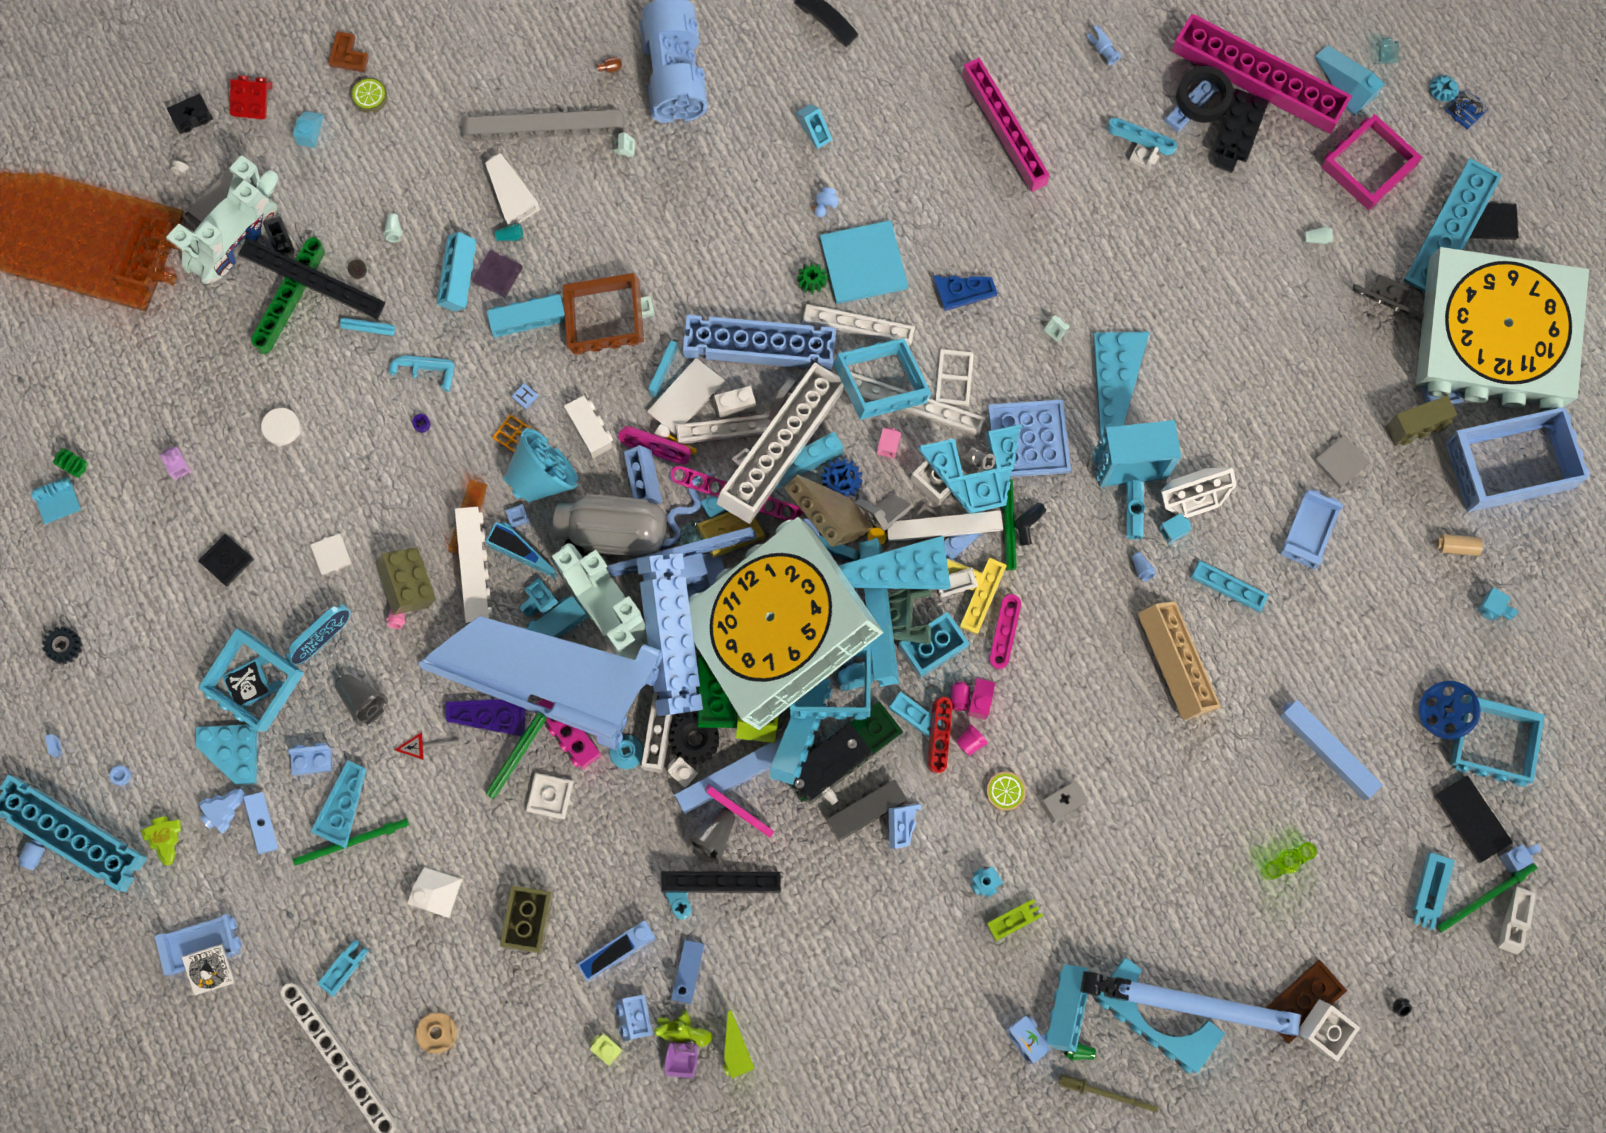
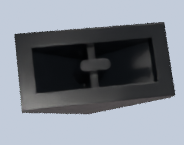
(278, 235)

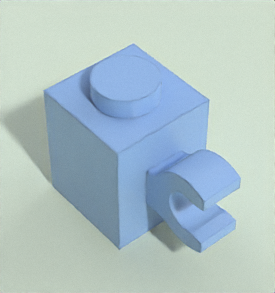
(1519, 857)

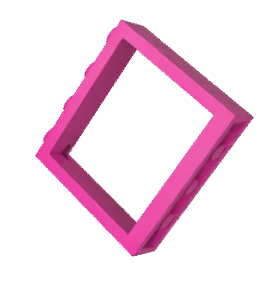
(1351, 184)

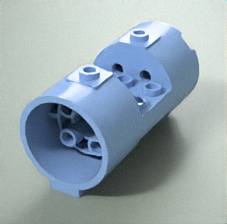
(670, 39)

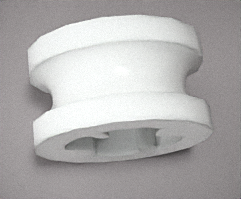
(179, 168)

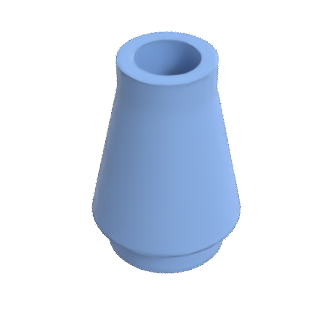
(1144, 569)

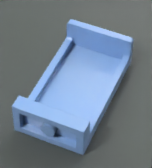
(1311, 529)
(196, 938)

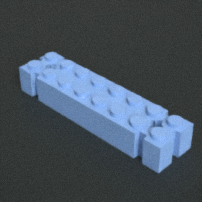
(759, 342)
(670, 631)

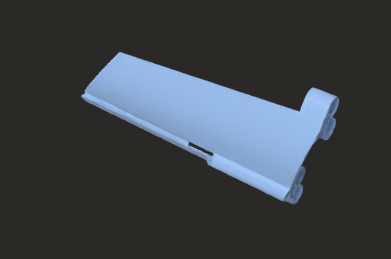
(584, 683)

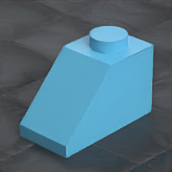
(814, 125)
(308, 129)

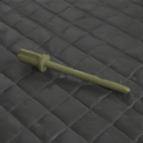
(1081, 1086)

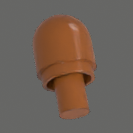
(610, 65)

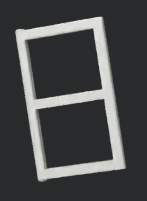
(954, 377)

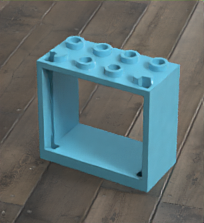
(1136, 453)

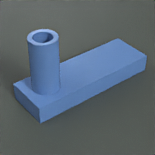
(688, 972)

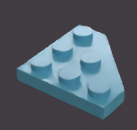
(231, 750)

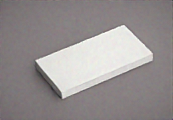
(686, 396)

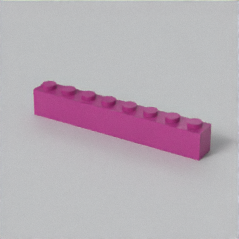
(1005, 124)

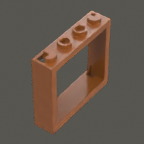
(600, 286)

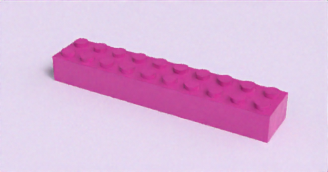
(1262, 73)

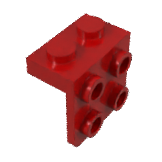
(249, 97)

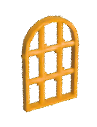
(511, 438)

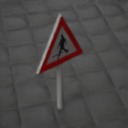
(415, 746)

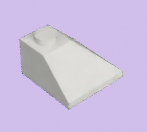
(435, 892)

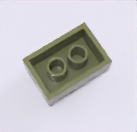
(1421, 421)
(405, 580)
(526, 919)

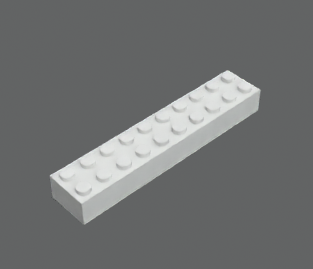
(781, 443)

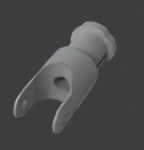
(978, 458)

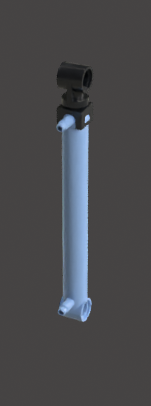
(1190, 1003)

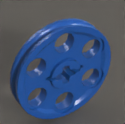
(1452, 717)

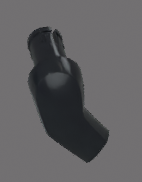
(1027, 519)

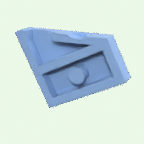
(902, 825)

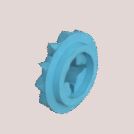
(1447, 94)

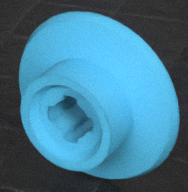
(631, 759)

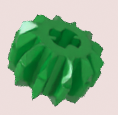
(812, 271)
(70, 462)

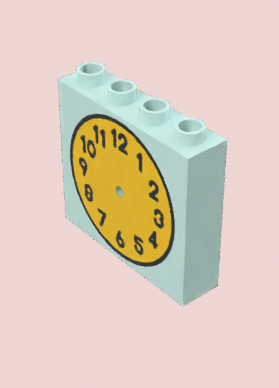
(1502, 329)
(779, 623)

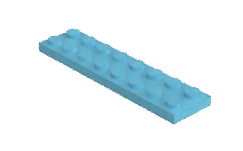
(1456, 217)

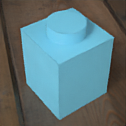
(1175, 528)

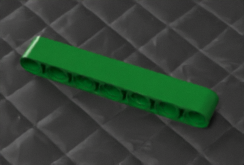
(287, 304)

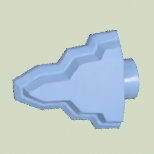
(221, 809)

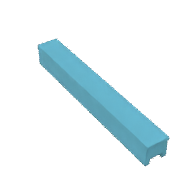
(878, 605)

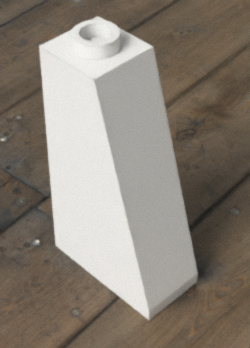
(512, 194)

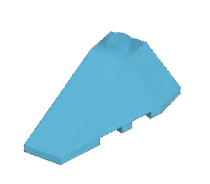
(1350, 78)

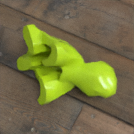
(681, 1030)

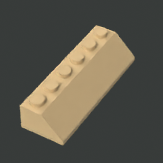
(1178, 660)

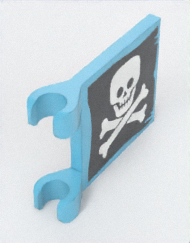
(250, 683)

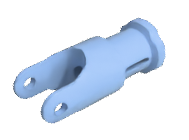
(1104, 46)

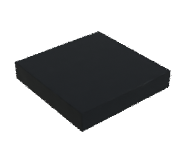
(225, 560)

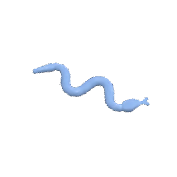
(682, 510)

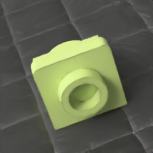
(605, 1049)

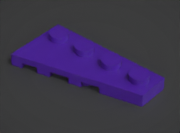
(488, 715)

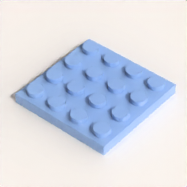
(1041, 439)

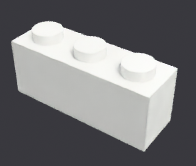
(589, 426)

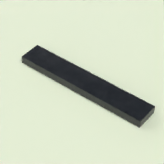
(719, 882)

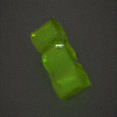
(1296, 856)

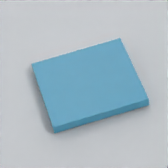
(864, 262)

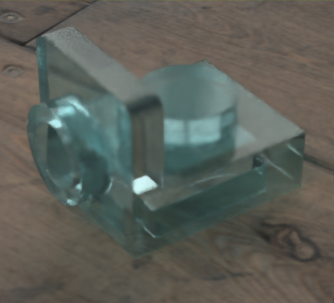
(1388, 51)

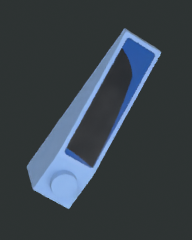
(616, 950)

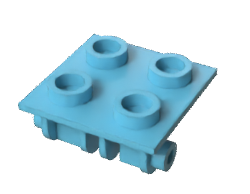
(56, 500)

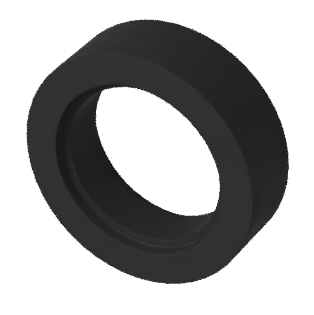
(1214, 76)

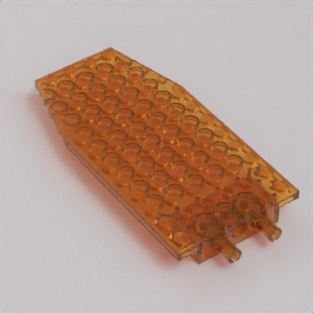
(84, 238)

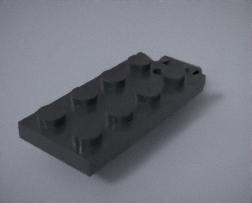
(1239, 129)

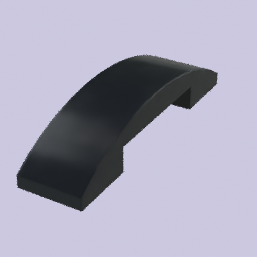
(830, 18)

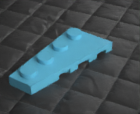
(340, 808)

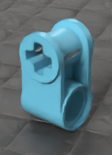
(676, 900)

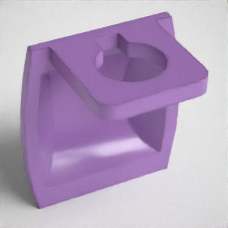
(681, 1059)

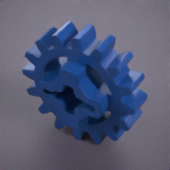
(836, 474)

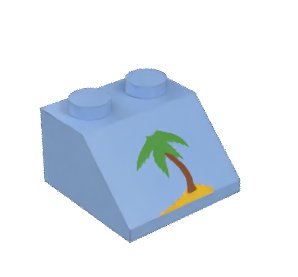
(1028, 1040)

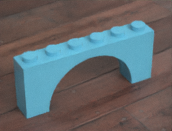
(1188, 1050)

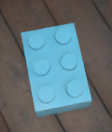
(945, 644)

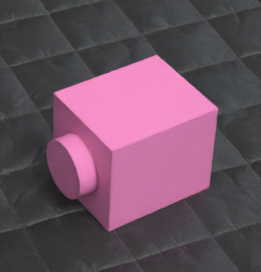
(889, 442)

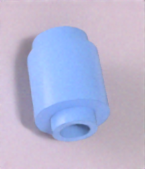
(31, 855)

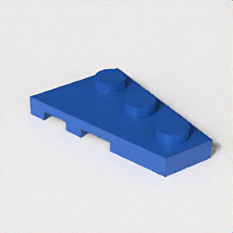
(959, 292)

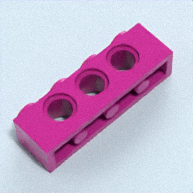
(586, 755)

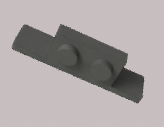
(1391, 292)

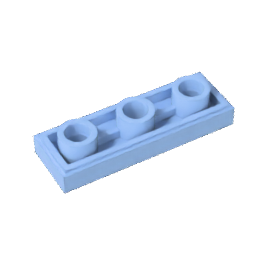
(257, 811)

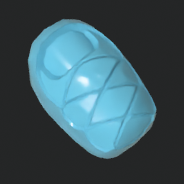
(853, 676)

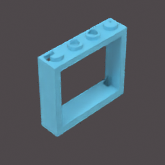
(890, 404)
(223, 661)
(841, 712)
(1522, 715)

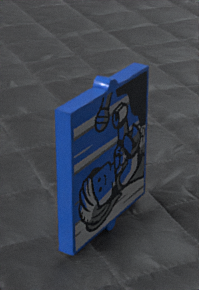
(1467, 109)

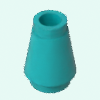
(510, 233)

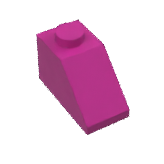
(981, 699)

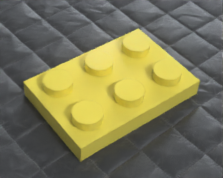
(725, 524)

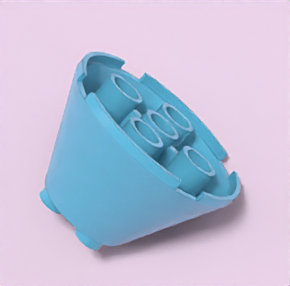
(538, 469)

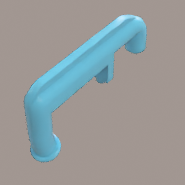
(427, 364)

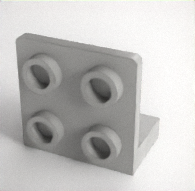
(884, 513)

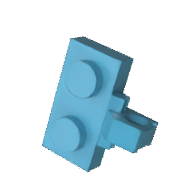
(539, 598)

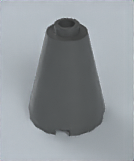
(361, 700)
(712, 836)

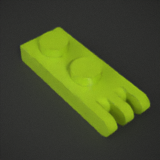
(1013, 920)

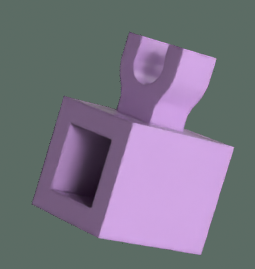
(175, 462)

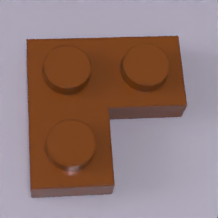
(344, 57)

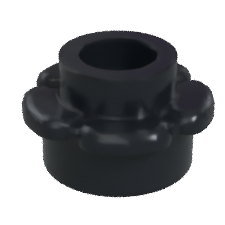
(1402, 1007)

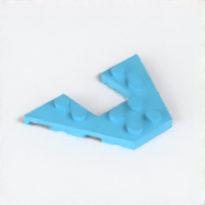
(982, 489)

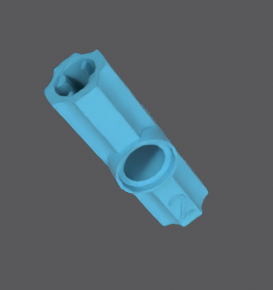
(1134, 498)

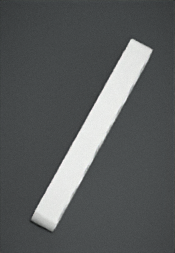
(329, 1054)

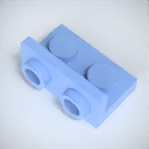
(311, 759)
(633, 1018)

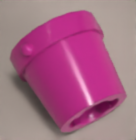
(971, 740)

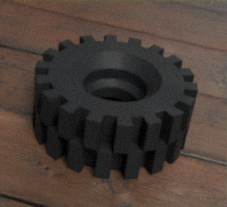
(688, 752)

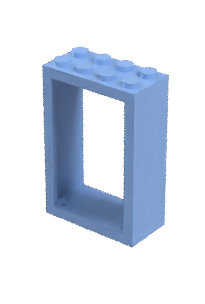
(1563, 441)

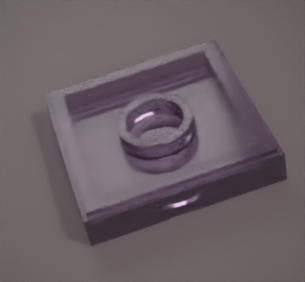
(497, 273)

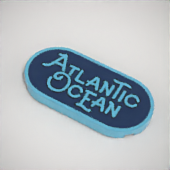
(318, 634)

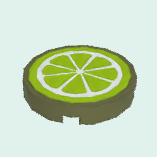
(369, 95)

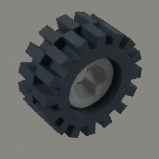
(71, 649)

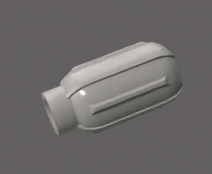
(611, 525)

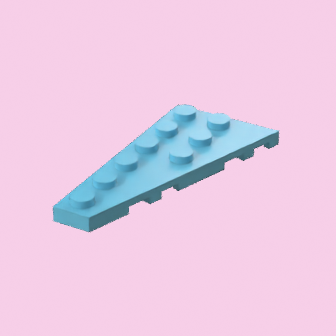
(1117, 368)

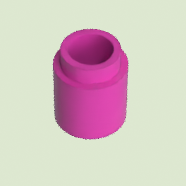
(960, 696)

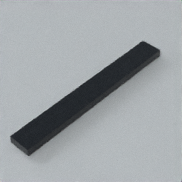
(312, 278)

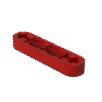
(936, 734)

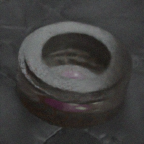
(357, 269)

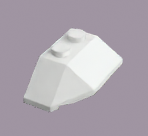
(1198, 491)

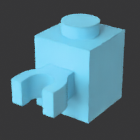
(1495, 605)

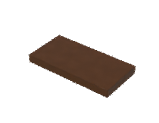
(1305, 992)

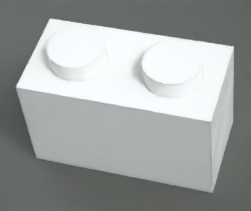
(735, 402)

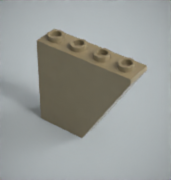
(829, 511)

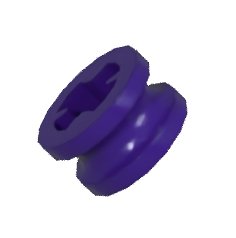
(418, 418)

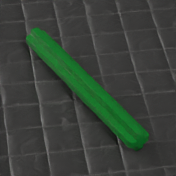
(1009, 531)
(516, 755)

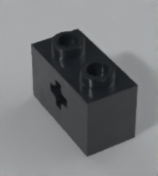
(190, 113)

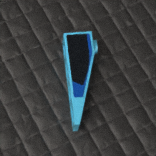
(508, 542)

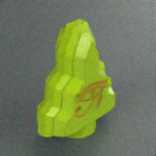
(163, 837)

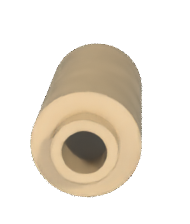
(1459, 544)

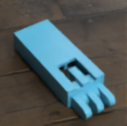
(1433, 882)

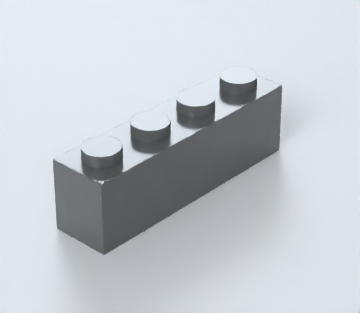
(866, 810)

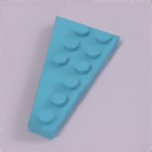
(908, 567)

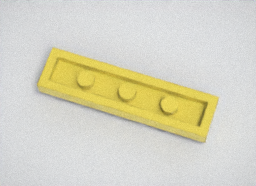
(983, 596)

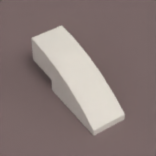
(1517, 921)

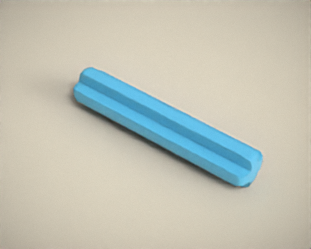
(367, 326)

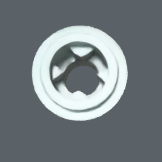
(392, 228)
(1321, 235)

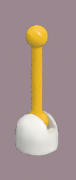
(663, 431)

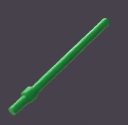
(388, 828)
(1517, 877)

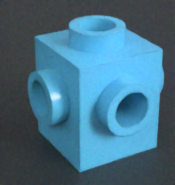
(992, 878)

